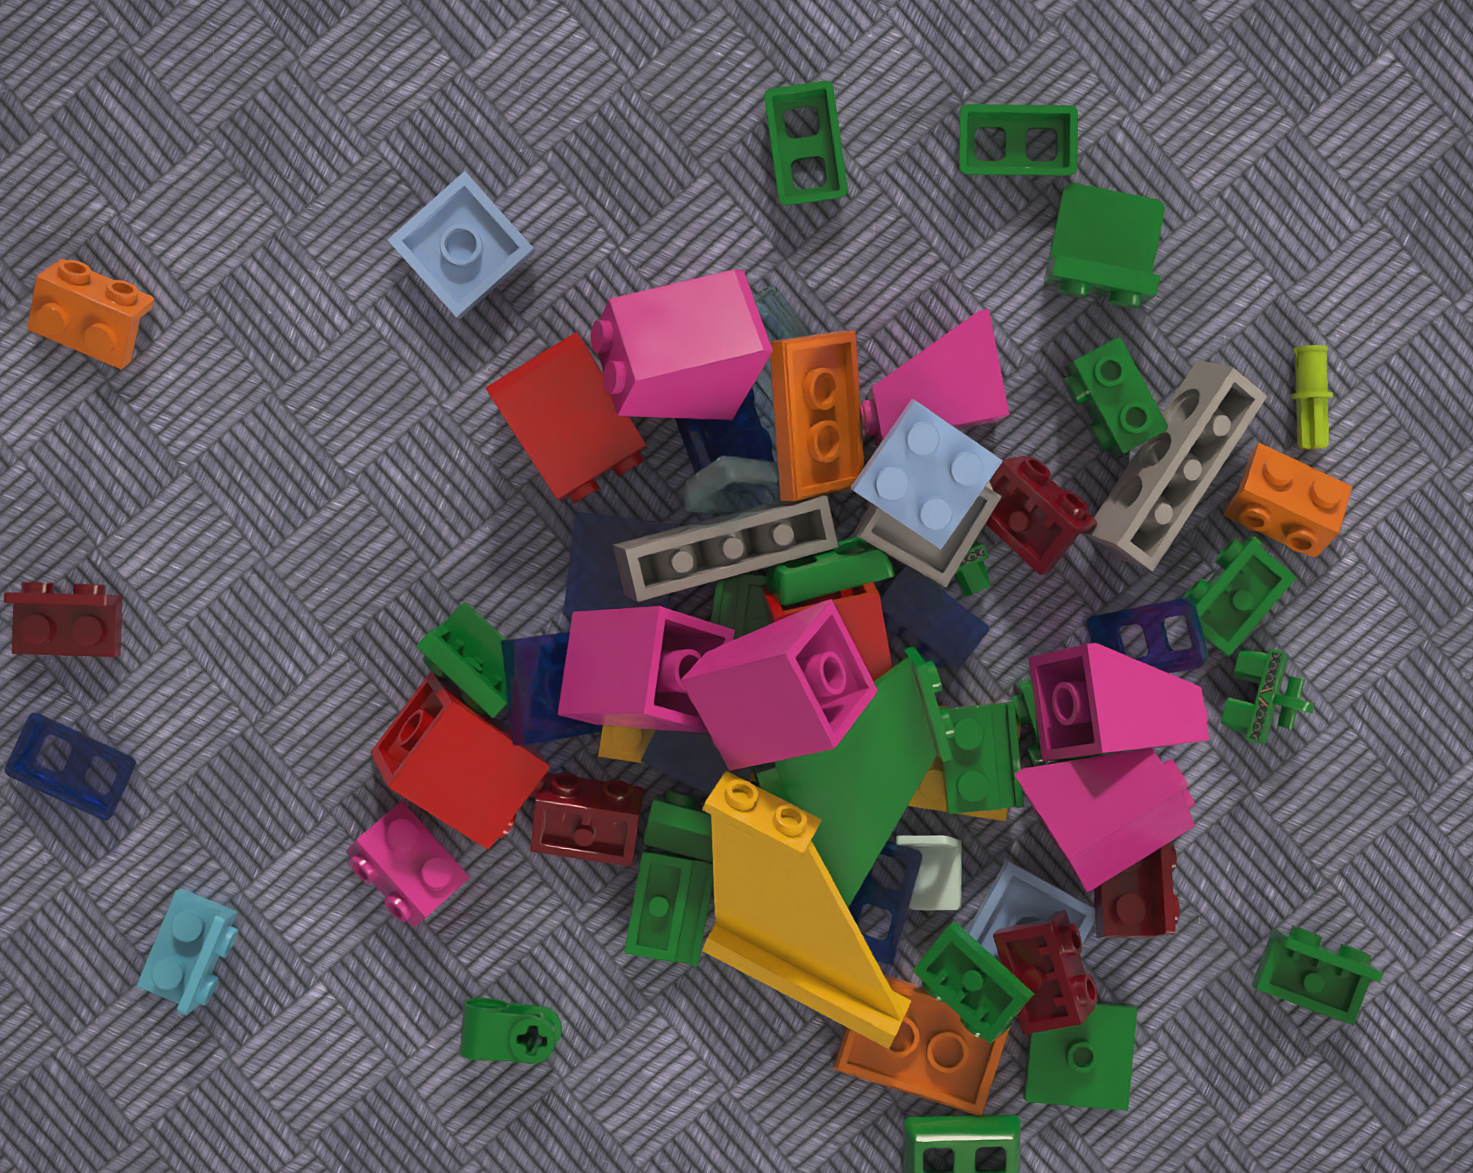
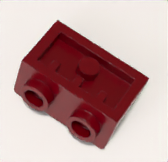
(1035, 513)
(65, 622)
(587, 819)
(1139, 899)
(1050, 965)

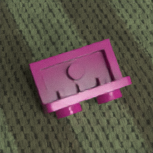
(406, 865)

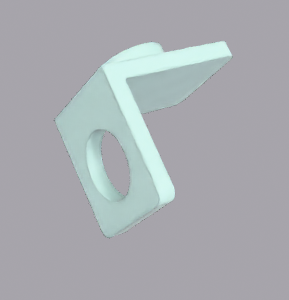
(940, 872)

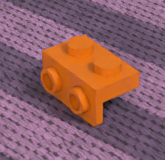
(88, 311)
(1289, 501)

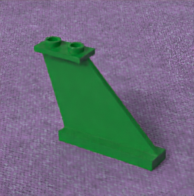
(870, 773)

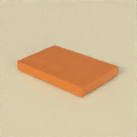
(817, 414)
(929, 1055)

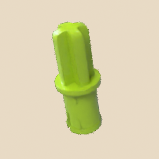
(1311, 396)

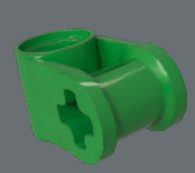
(499, 1031)

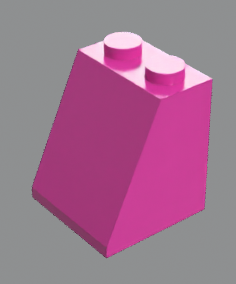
(682, 348)
(951, 377)
(630, 666)
(781, 689)
(1110, 703)
(1109, 809)

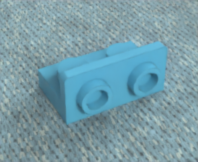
(188, 950)

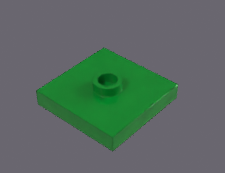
(1084, 1062)

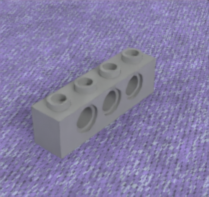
(1177, 465)
(724, 547)

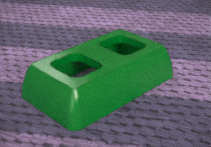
(1015, 122)
(824, 145)
(828, 571)
(964, 1137)

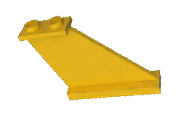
(785, 915)

